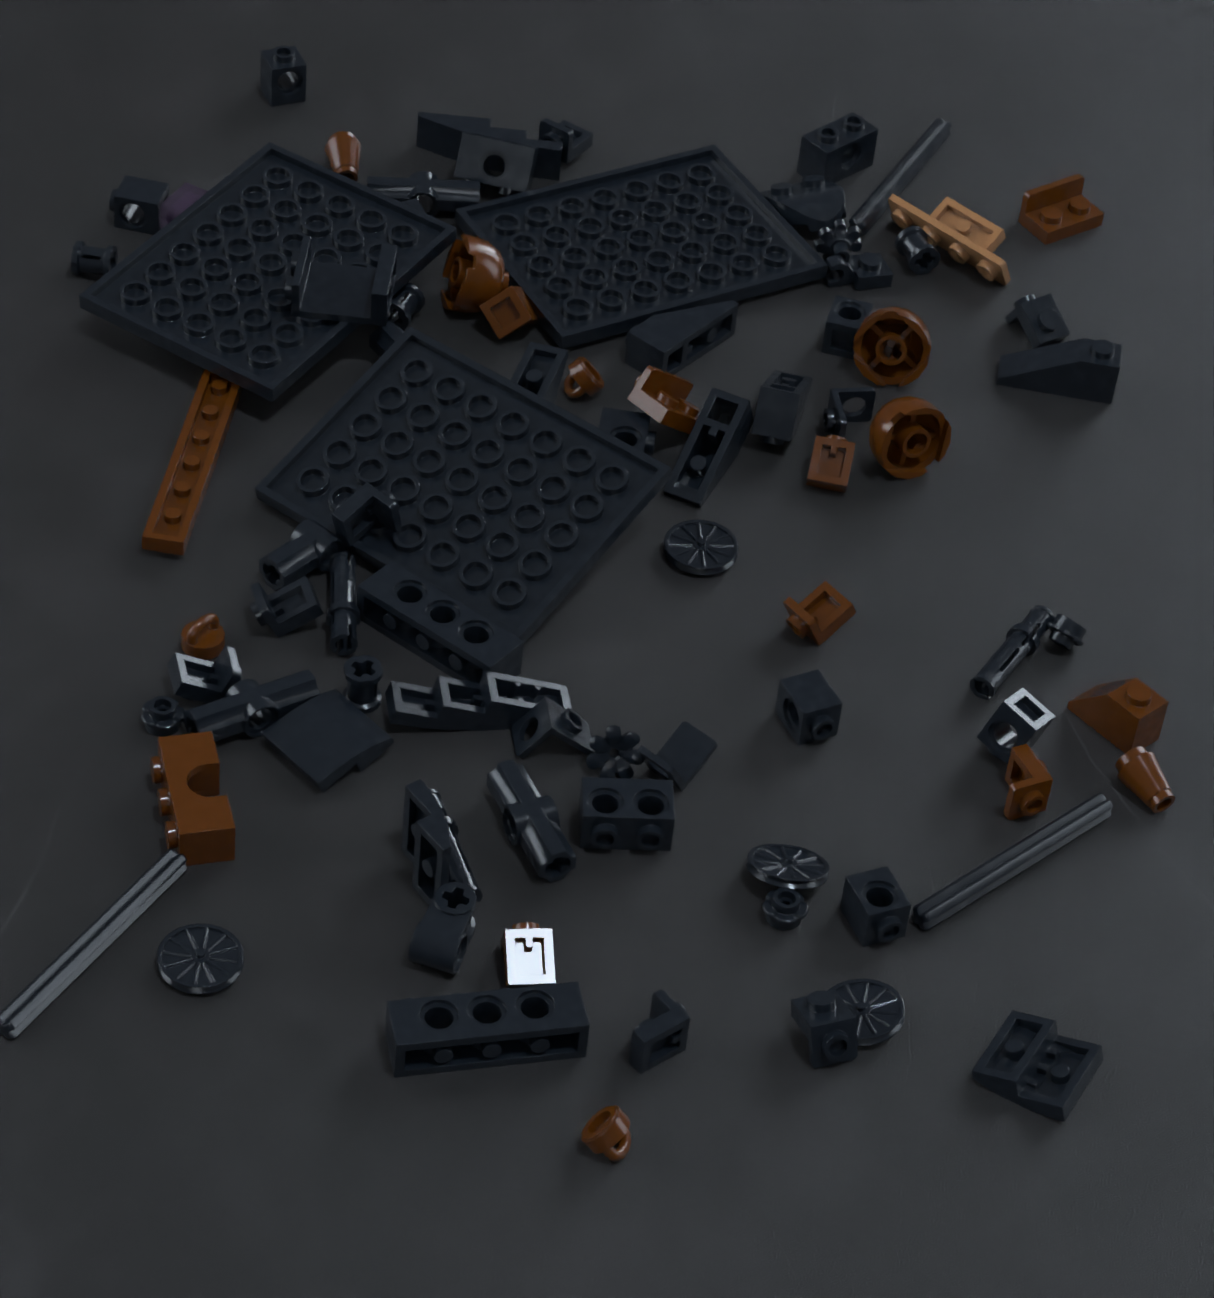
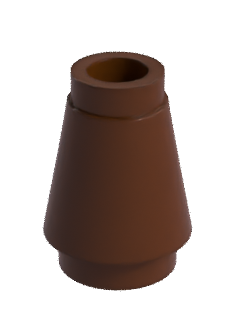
(344, 154)
(1145, 778)

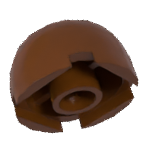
(474, 274)
(892, 346)
(909, 436)

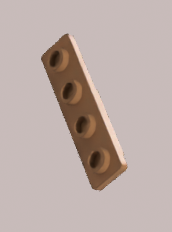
(959, 232)

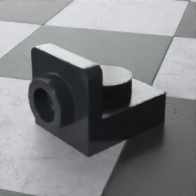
(661, 1034)

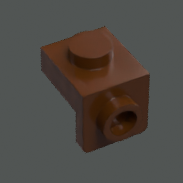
(819, 613)
(1027, 783)

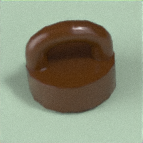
(586, 377)
(203, 637)
(606, 1130)

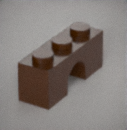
(188, 773)

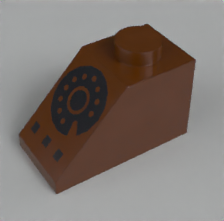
(1122, 712)

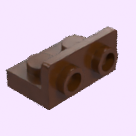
(1059, 210)
(664, 397)

